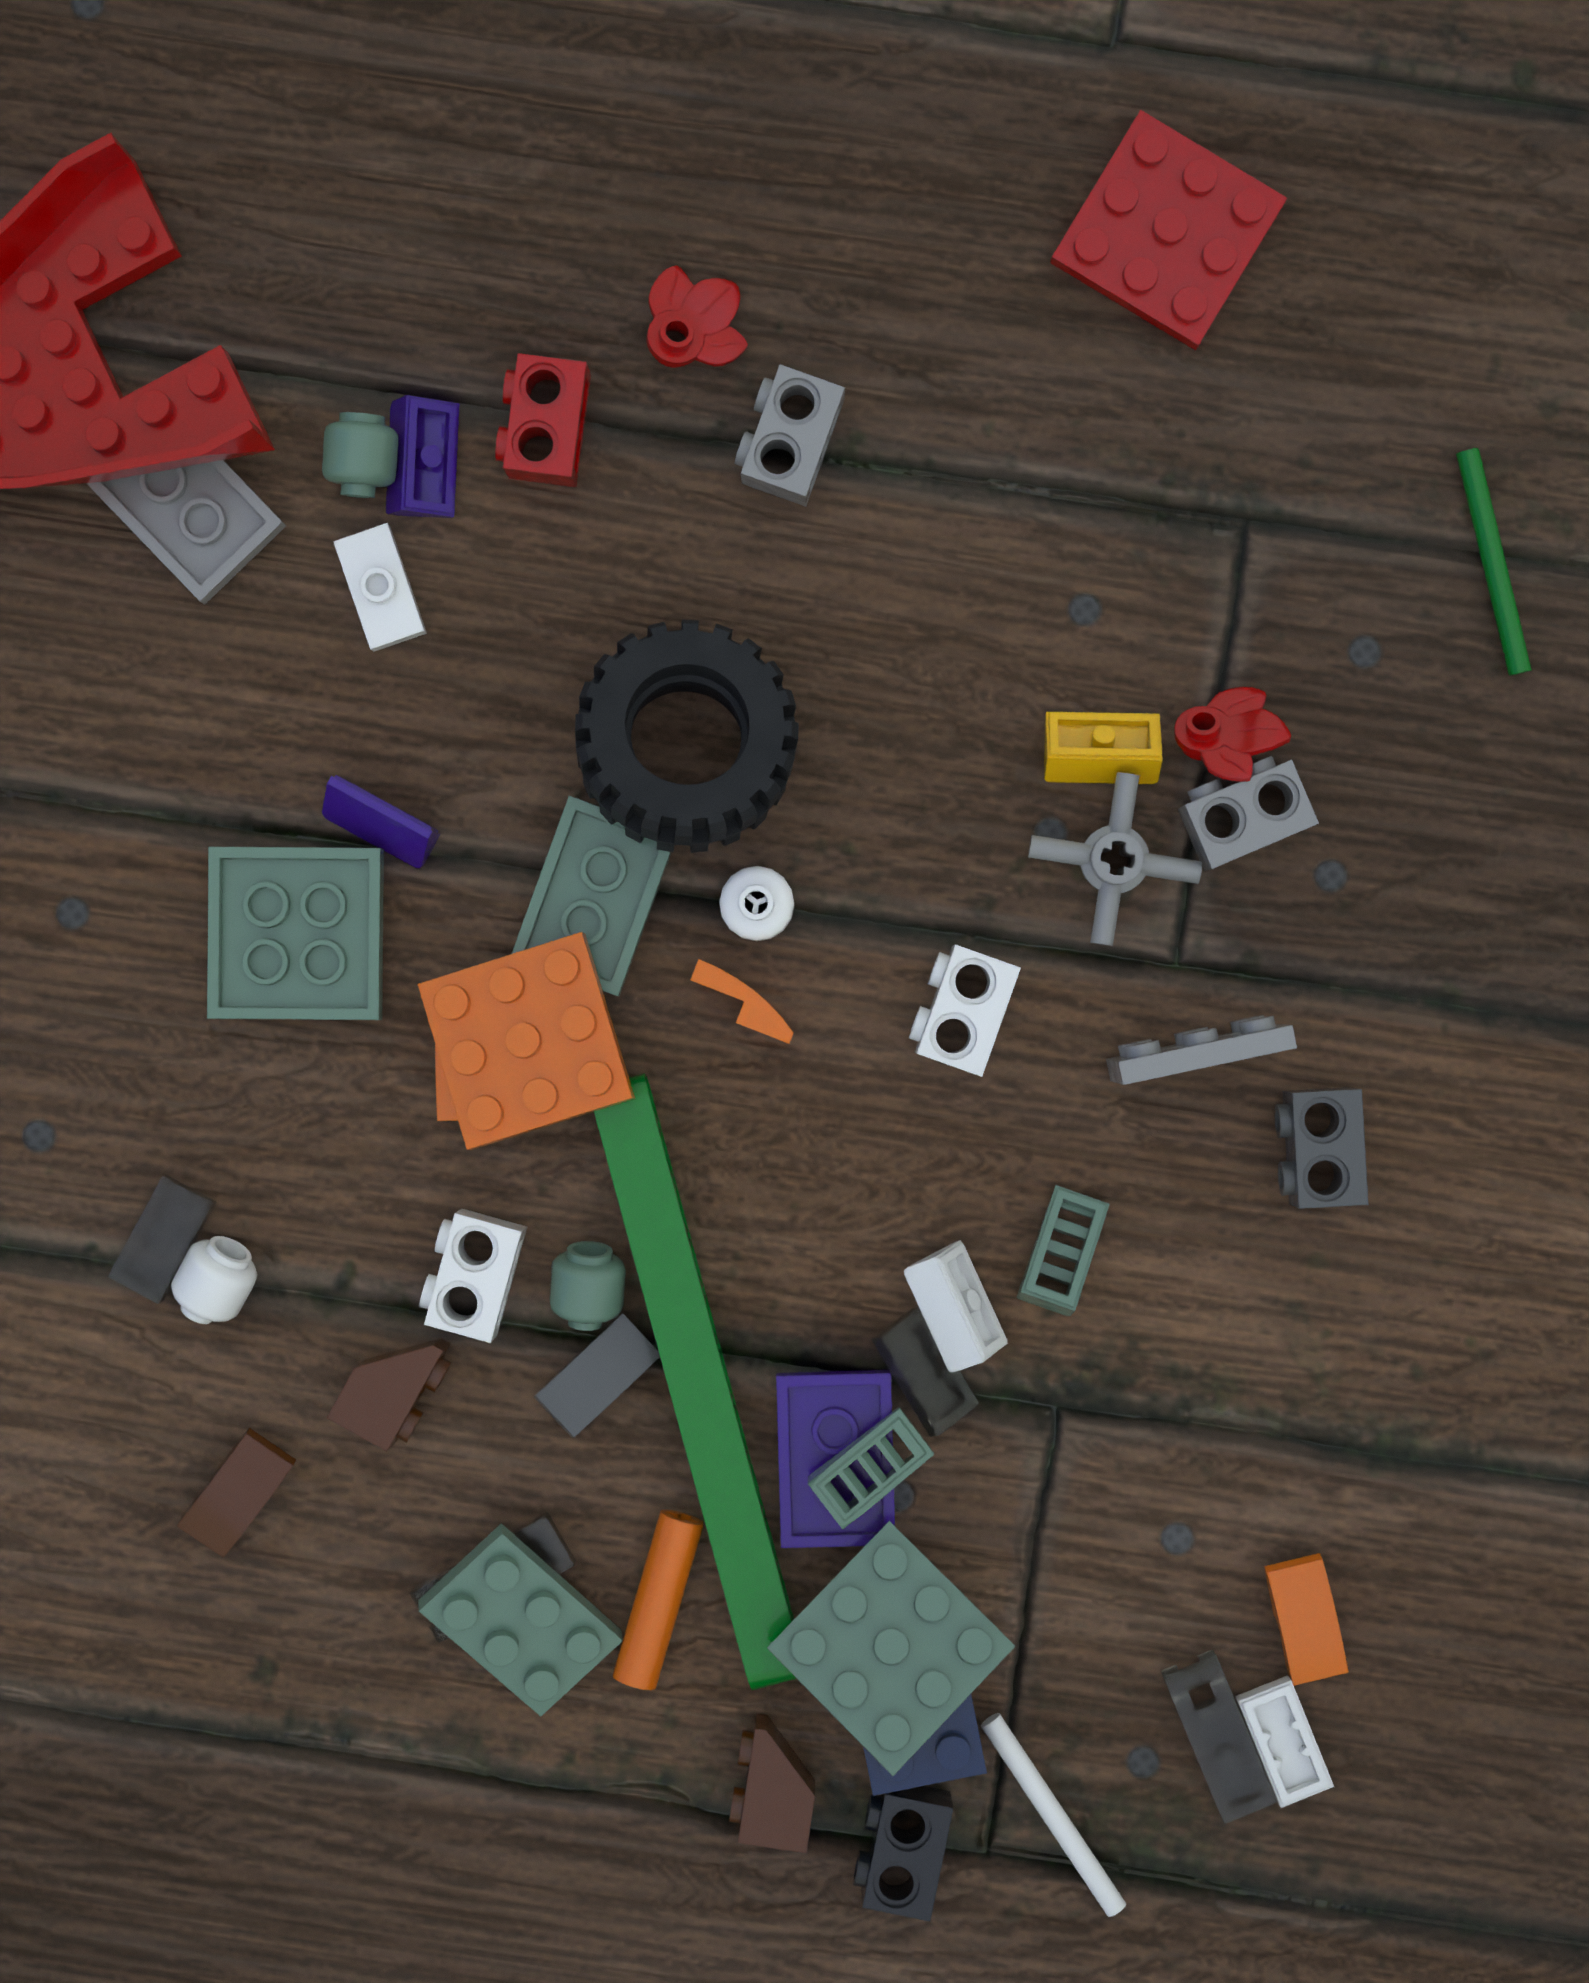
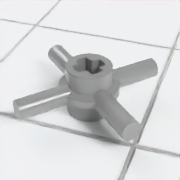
(1097, 872)

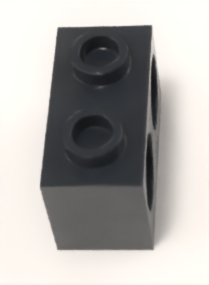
(916, 1849)

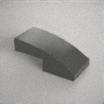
(597, 1375)

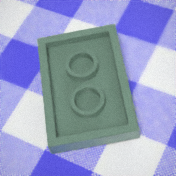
(595, 886)
(520, 1620)

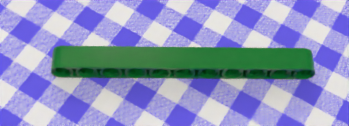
(697, 1380)

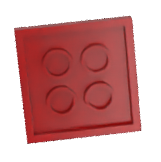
(1168, 230)

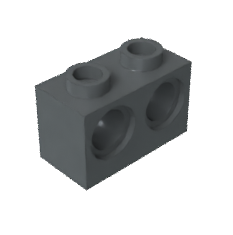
(1339, 1144)

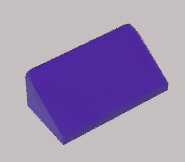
(424, 458)
(378, 822)

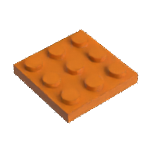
(526, 1041)

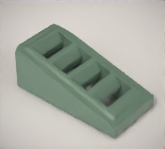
(1042, 1296)
(864, 1499)

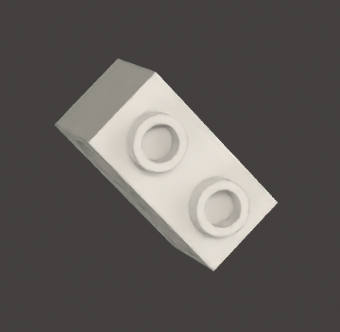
(979, 1015)
(487, 1279)

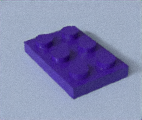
(815, 1422)

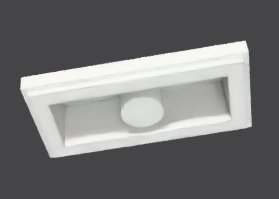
(955, 1307)

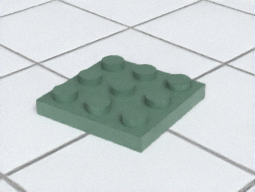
(295, 933)
(891, 1648)

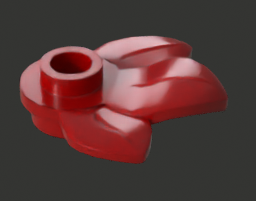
(700, 314)
(1234, 732)

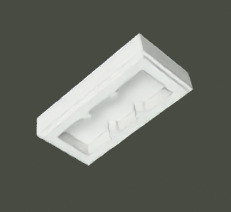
(380, 587)
(1284, 1741)

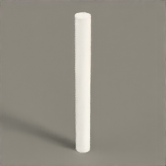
(1053, 1814)

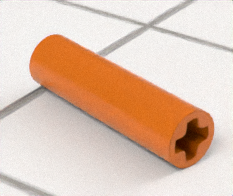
(658, 1599)

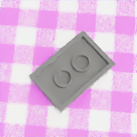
(195, 521)
(1200, 1049)

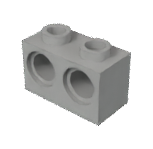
(802, 438)
(1251, 824)

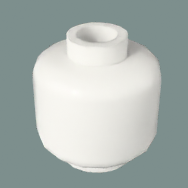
(755, 925)
(214, 1280)

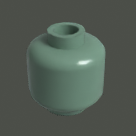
(359, 454)
(587, 1285)

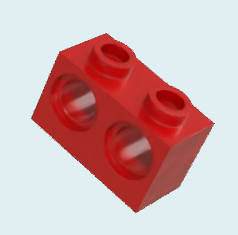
(559, 421)

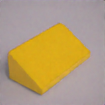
(1098, 745)

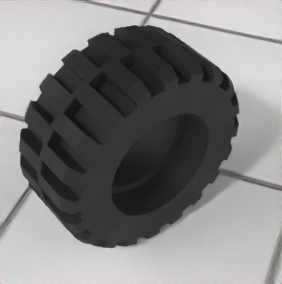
(686, 663)

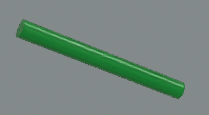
(1493, 561)

